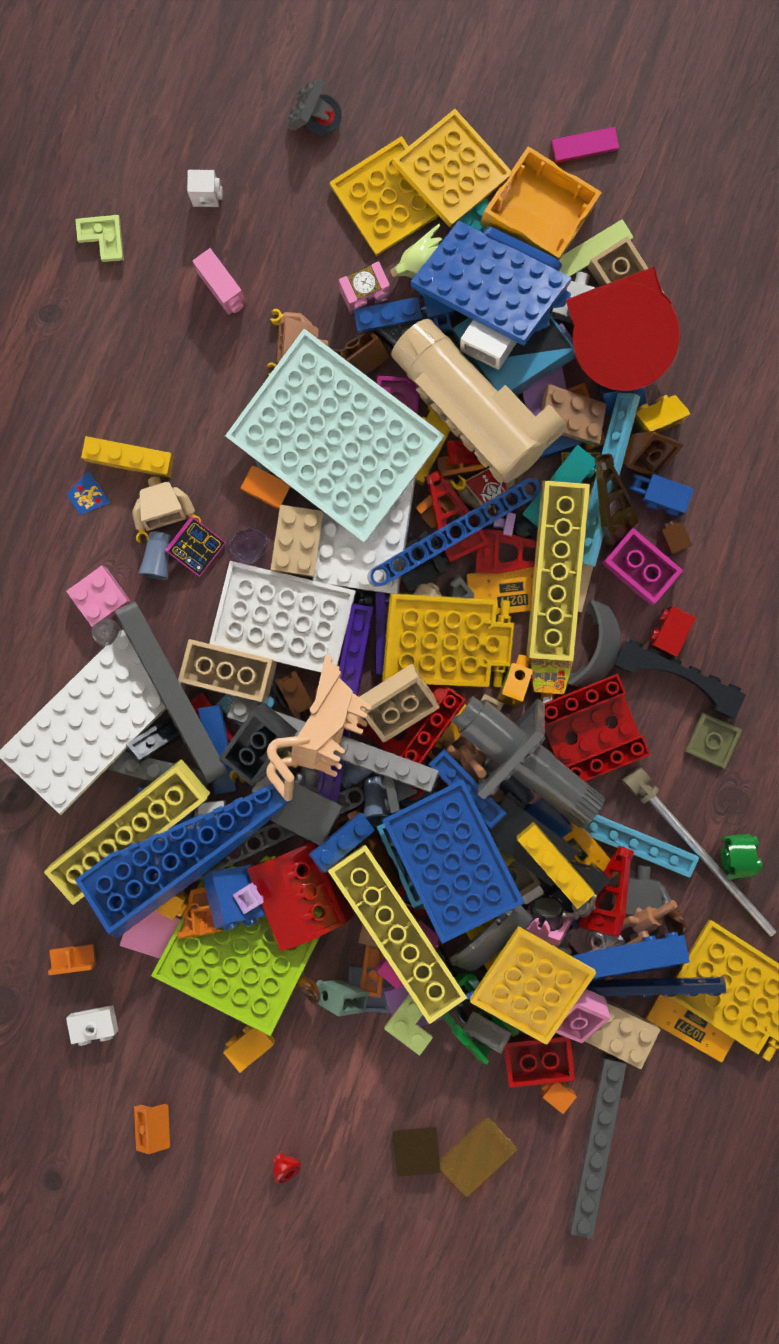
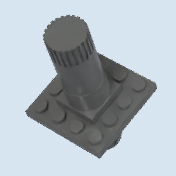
(518, 752)

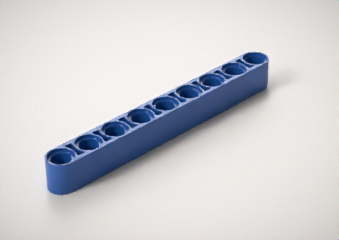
(463, 527)

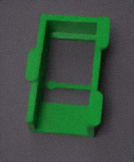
(477, 1048)

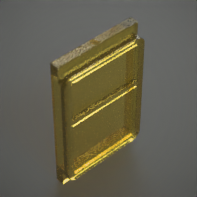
(477, 1156)

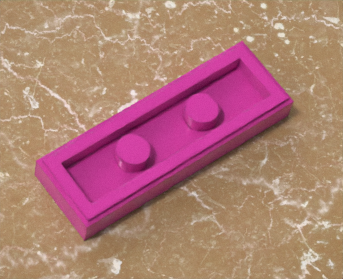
(585, 144)

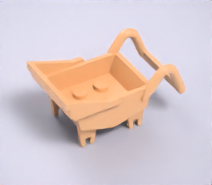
(331, 713)

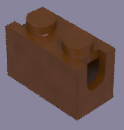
(295, 694)

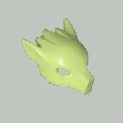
(416, 255)

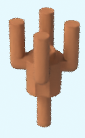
(468, 756)
(646, 921)

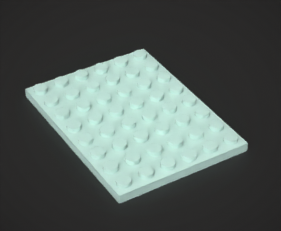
(334, 435)

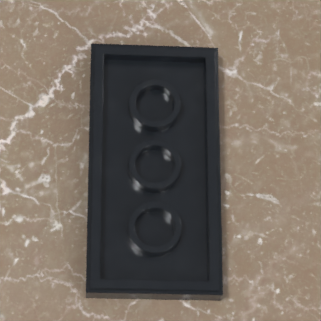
(512, 824)

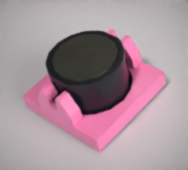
(548, 919)

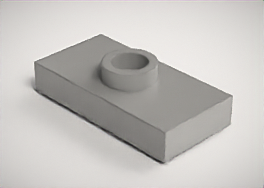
(487, 1032)

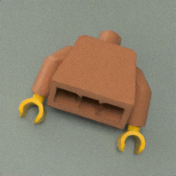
(289, 329)

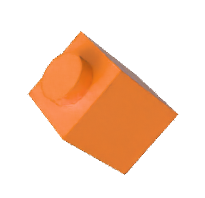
(558, 1095)

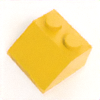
(662, 415)

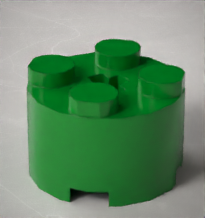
(740, 856)

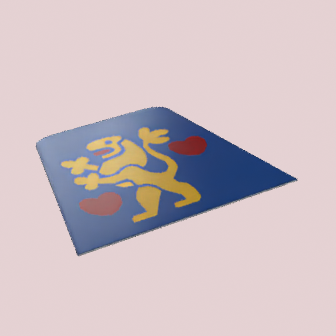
(87, 494)

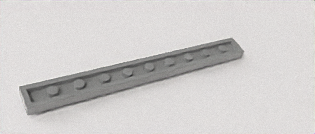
(358, 753)

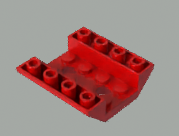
(425, 733)
(597, 746)
(292, 898)

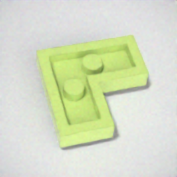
(106, 231)
(404, 1027)

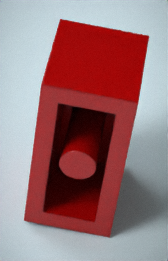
(672, 631)

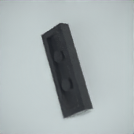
(153, 740)

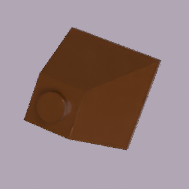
(650, 452)

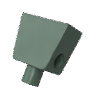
(342, 997)

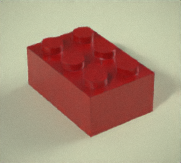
(536, 1063)

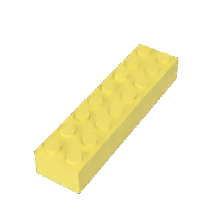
(557, 570)
(146, 814)
(397, 934)

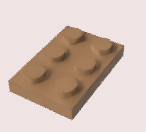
(580, 413)

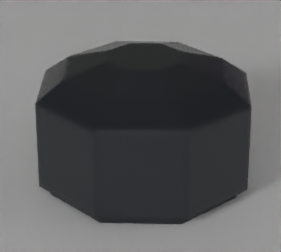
(523, 528)

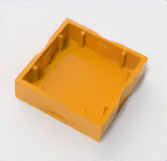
(541, 204)

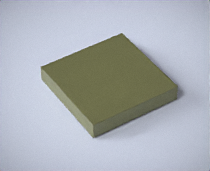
(713, 740)

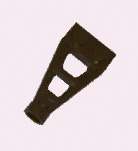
(625, 518)

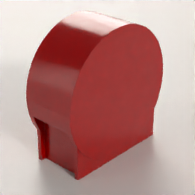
(625, 331)

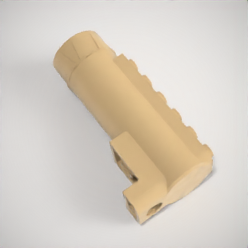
(488, 420)

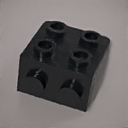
(426, 571)

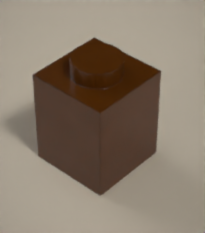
(674, 537)

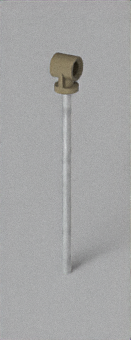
(638, 782)

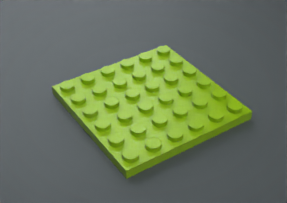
(236, 970)

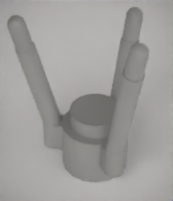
(583, 911)

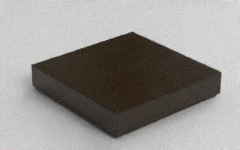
(416, 1151)

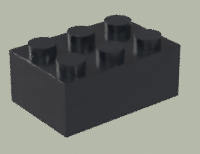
(249, 746)

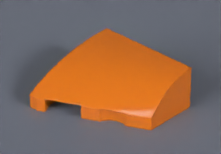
(198, 916)

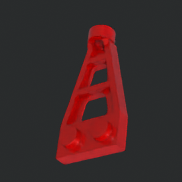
(471, 542)
(487, 556)
(605, 921)

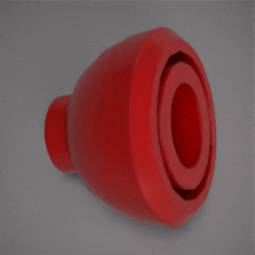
(285, 1168)

